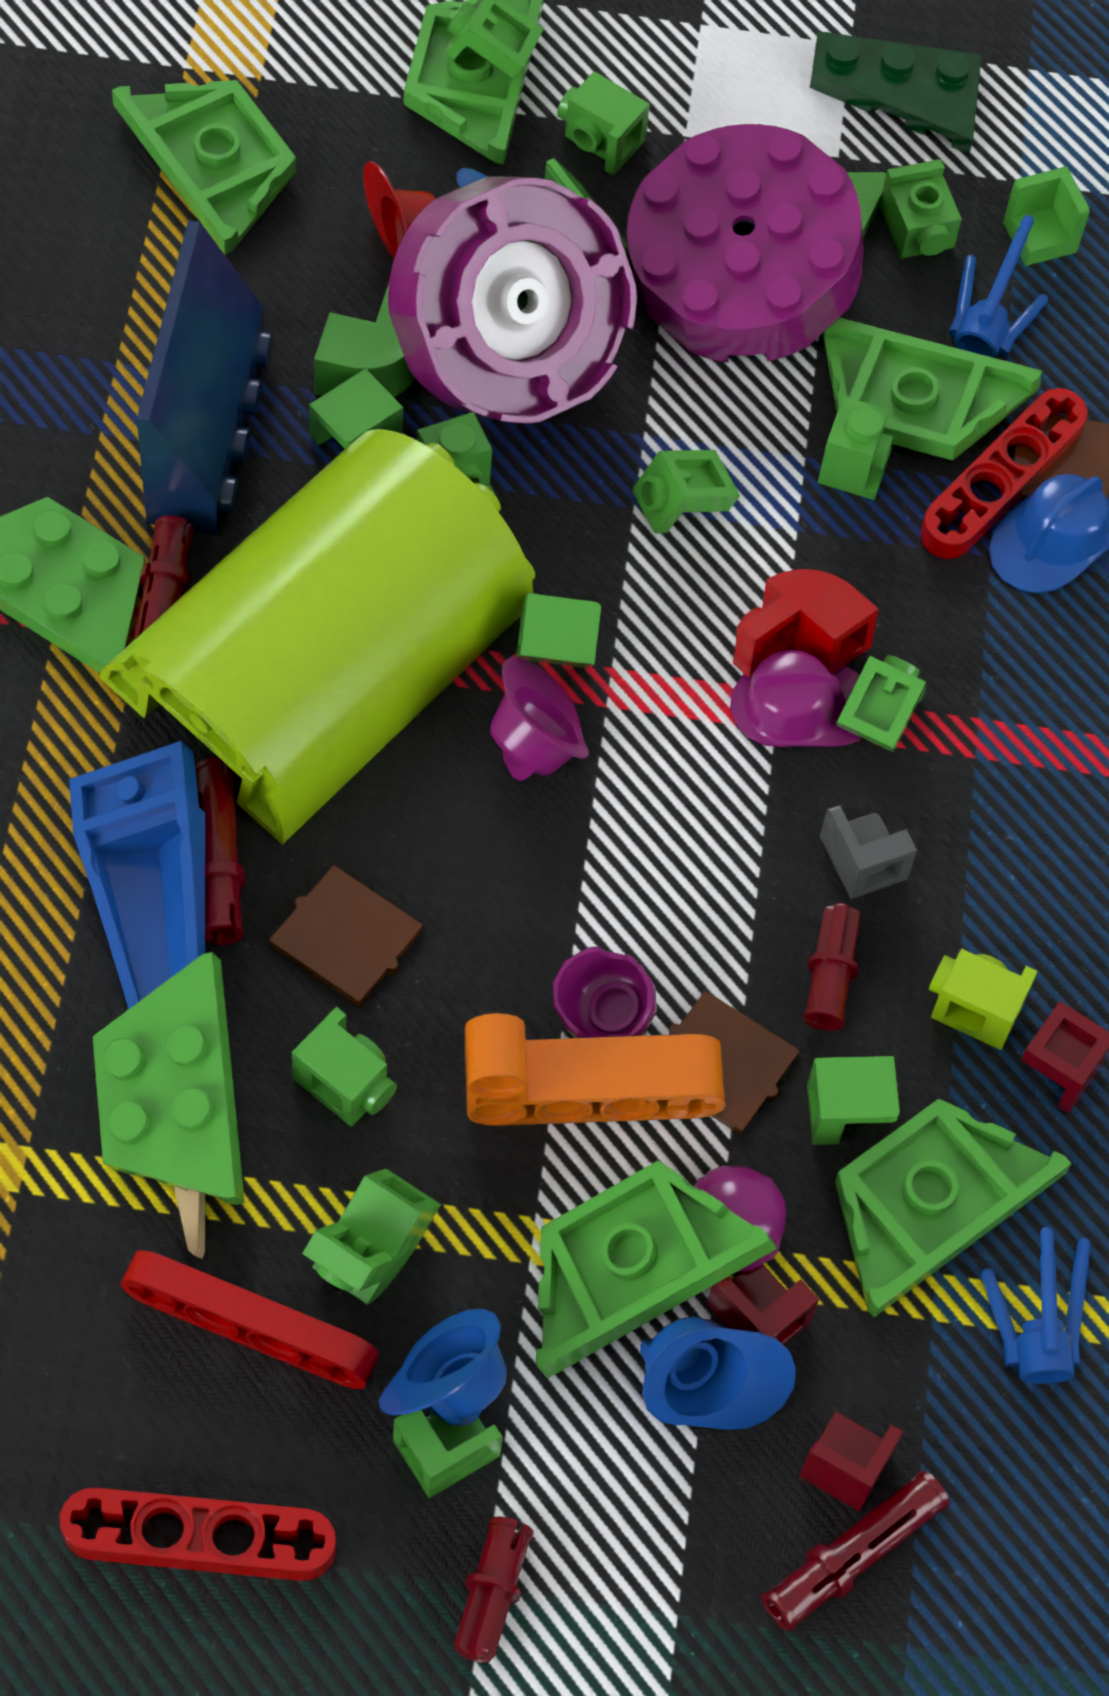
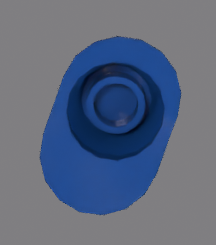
(1052, 534)
(451, 1370)
(715, 1375)

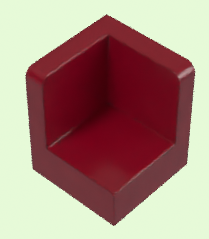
(1068, 1052)
(762, 1304)
(849, 1460)

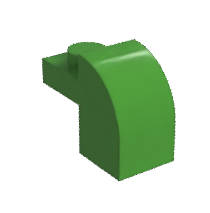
(357, 344)
(372, 1235)

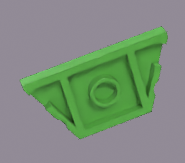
(467, 93)
(212, 151)
(934, 392)
(68, 581)
(170, 1086)
(933, 1195)
(634, 1259)

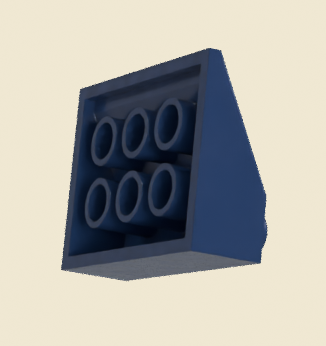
(201, 388)

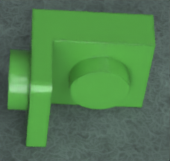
(494, 32)
(681, 484)
(883, 701)

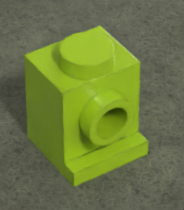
(980, 996)

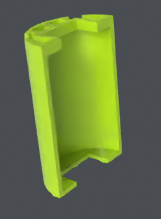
(332, 624)

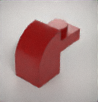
(810, 614)

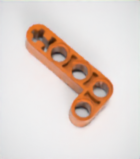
(587, 1077)

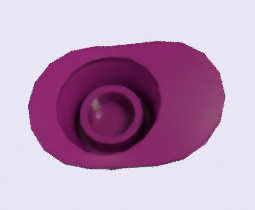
(793, 702)
(535, 722)

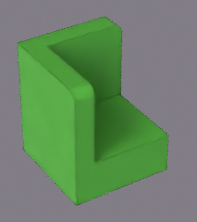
(1057, 214)
(354, 409)
(558, 630)
(849, 1093)
(443, 1452)

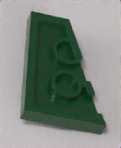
(914, 82)

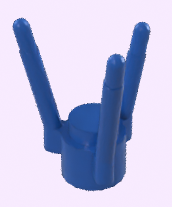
(985, 325)
(1044, 1349)

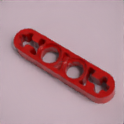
(998, 468)
(250, 1319)
(196, 1546)

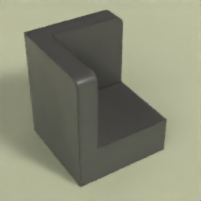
(866, 852)

